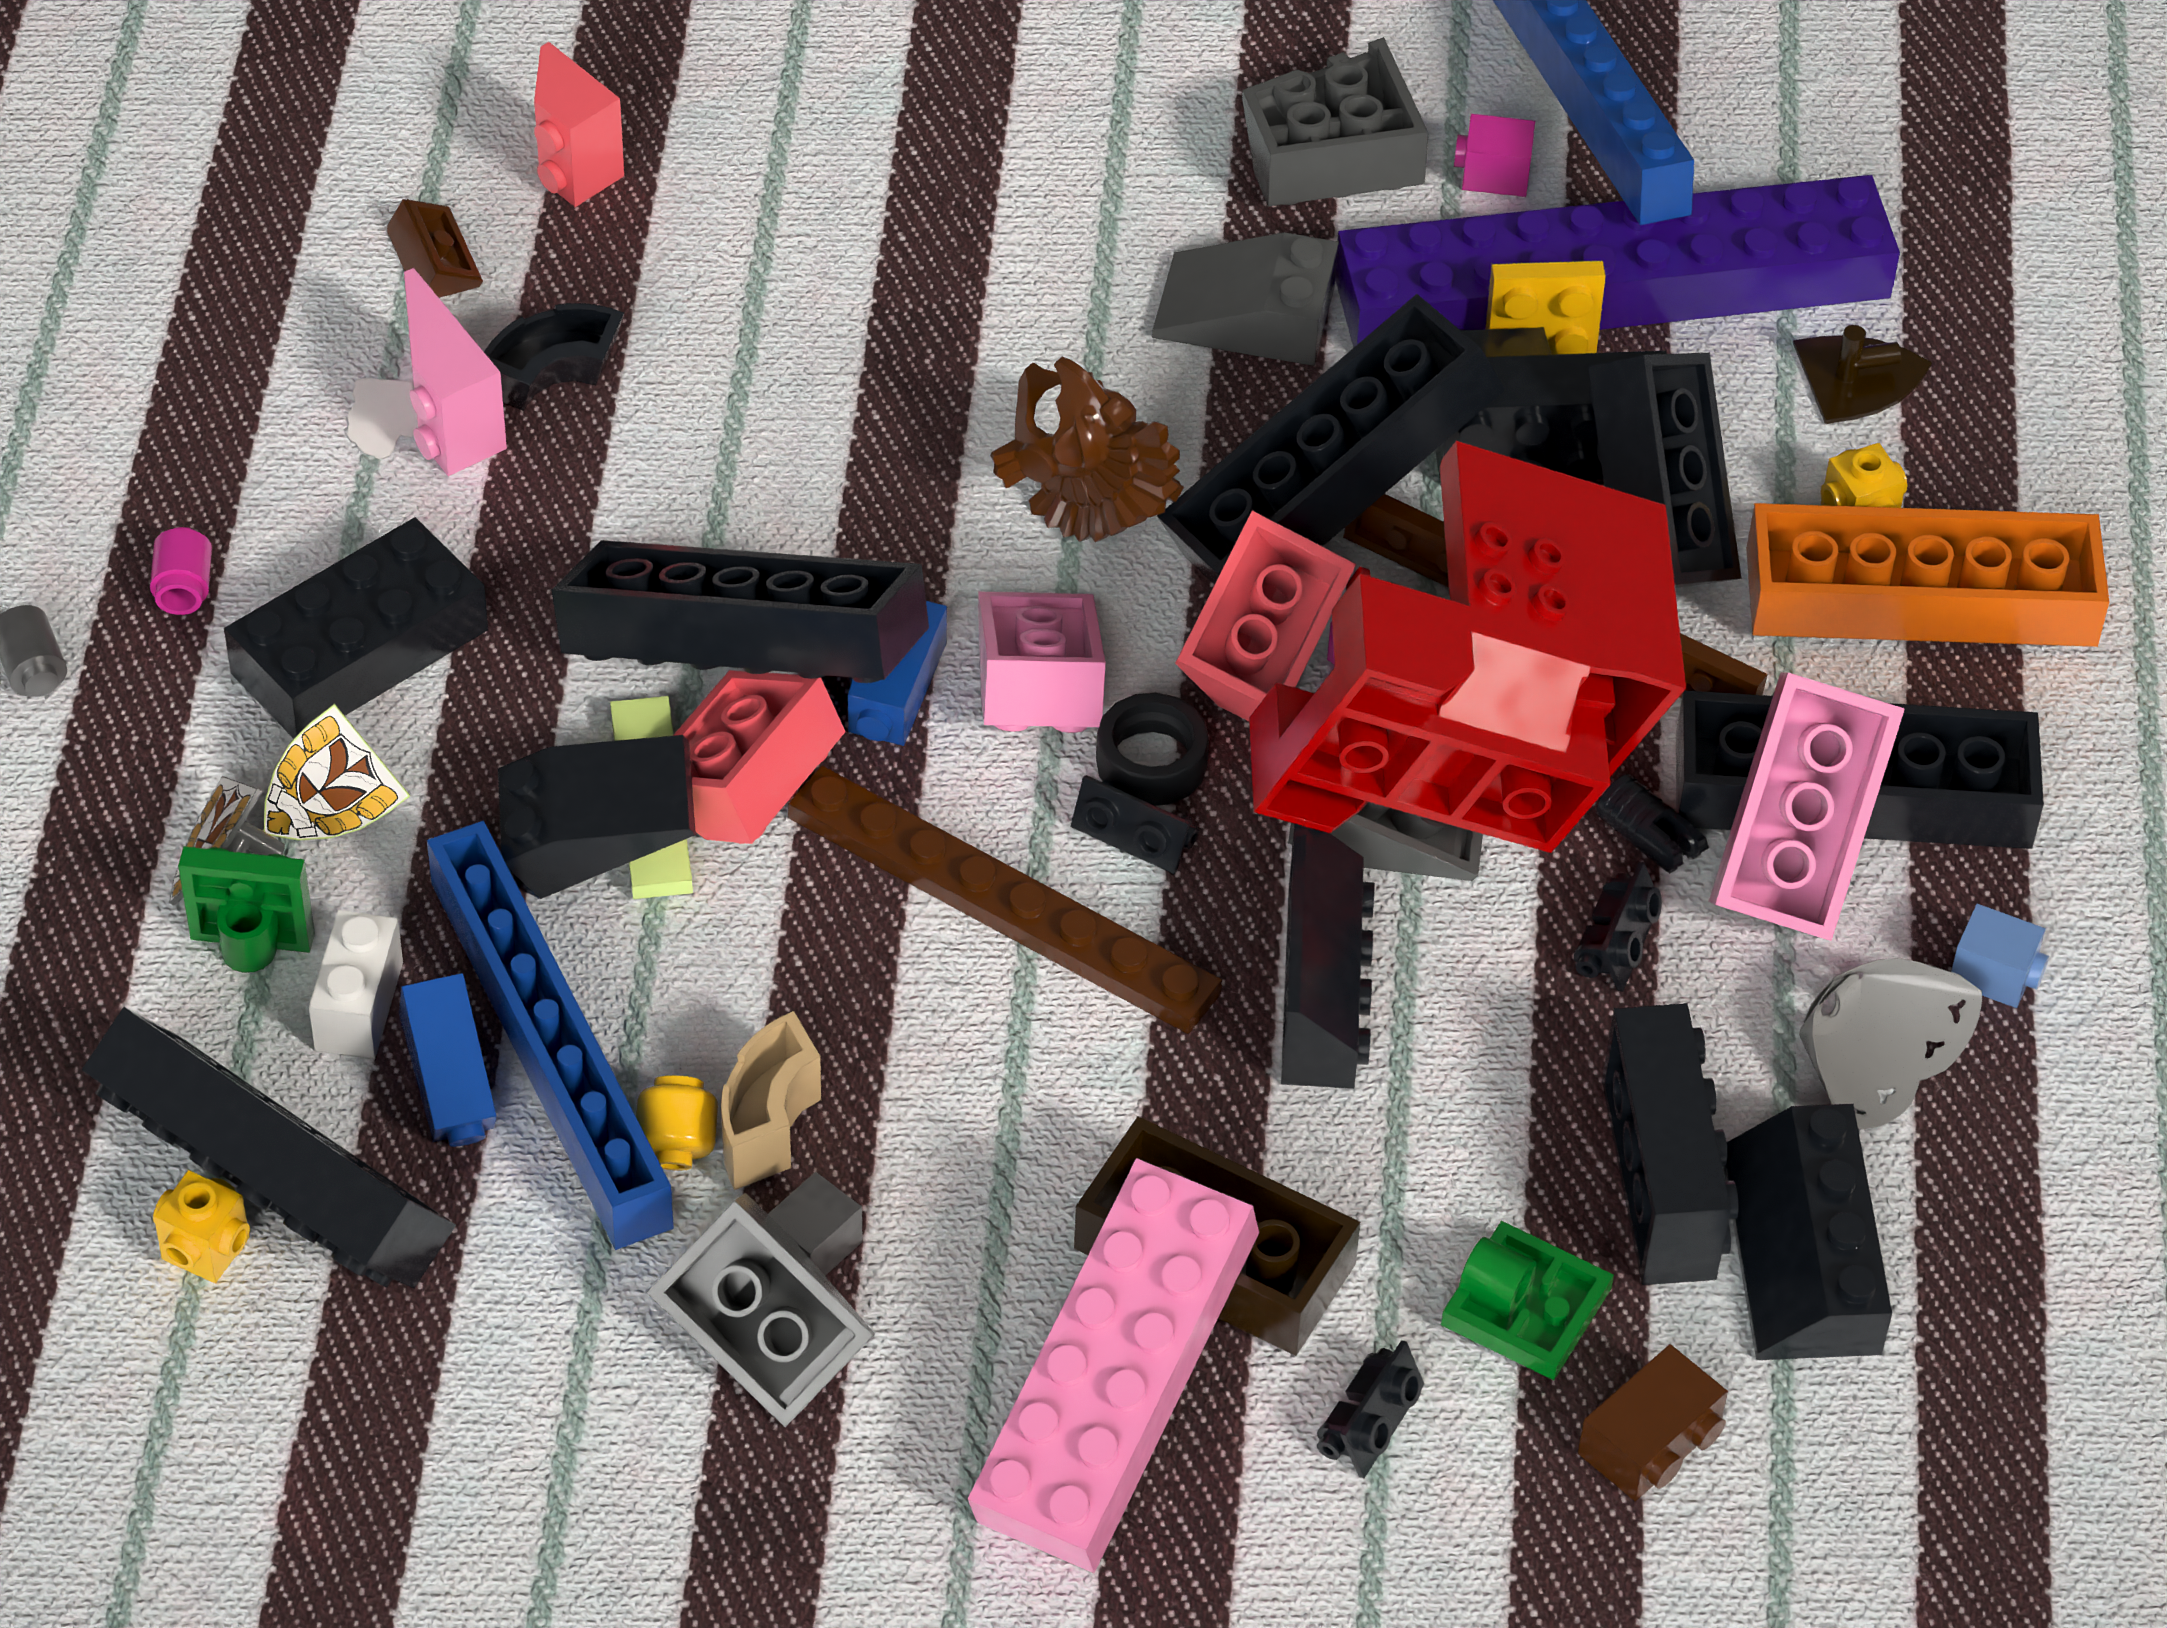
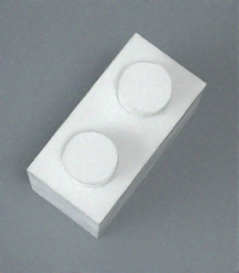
(356, 984)

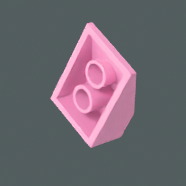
(454, 385)
(1040, 661)

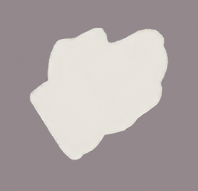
(381, 415)

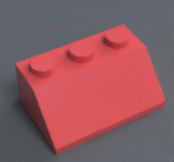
(1263, 615)
(754, 749)

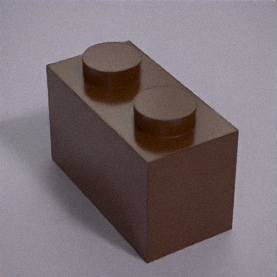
(1654, 1423)

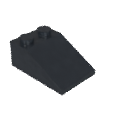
(593, 808)

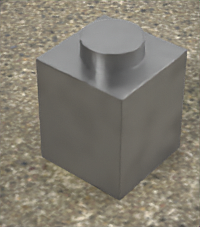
(821, 1221)

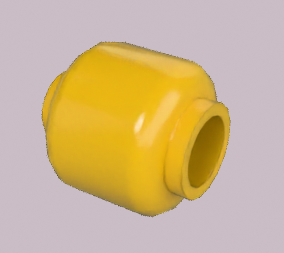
(678, 1120)

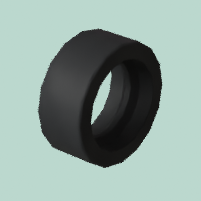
(1160, 715)

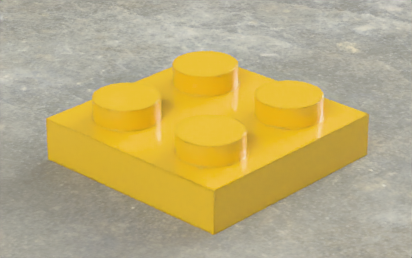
(1550, 295)

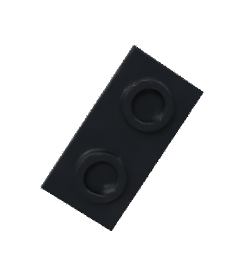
(1132, 824)
(1628, 909)
(1386, 1390)

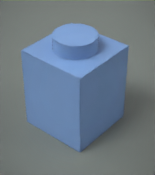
(2001, 955)

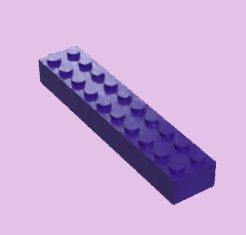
(1726, 259)

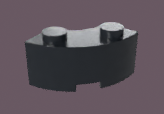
(553, 349)

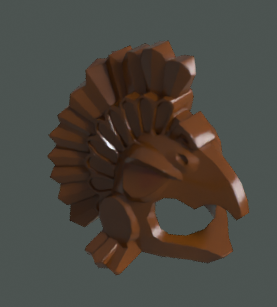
(1098, 465)

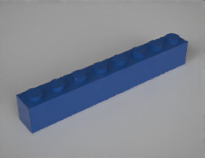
(1606, 105)
(551, 1036)

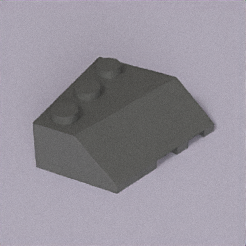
(1336, 130)

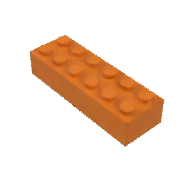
(1926, 574)

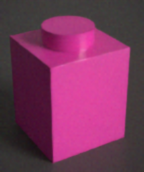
(1496, 155)

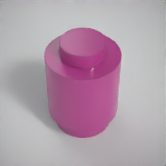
(180, 570)

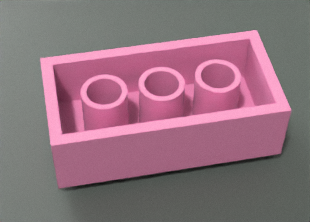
(1806, 805)

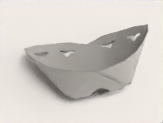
(1882, 1030)

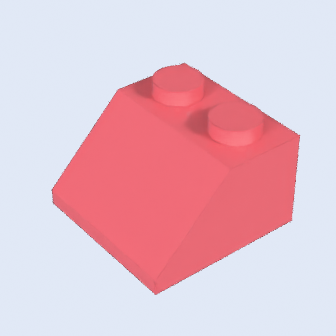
(575, 129)

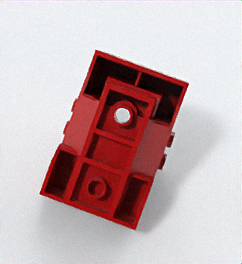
(1510, 692)

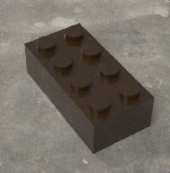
(1300, 1247)

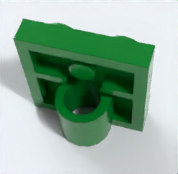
(246, 904)
(1526, 1299)

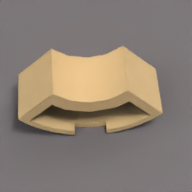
(764, 1096)

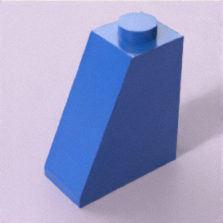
(447, 1059)

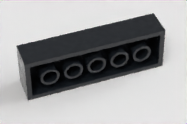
(1341, 438)
(741, 610)
(1947, 779)
(266, 1152)

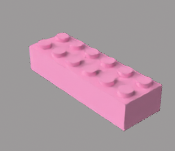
(1114, 1365)

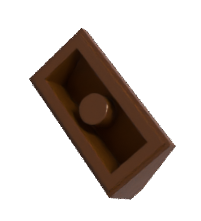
(433, 245)

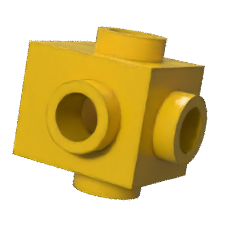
(1864, 479)
(201, 1225)

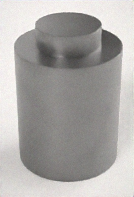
(30, 651)

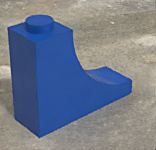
(890, 706)

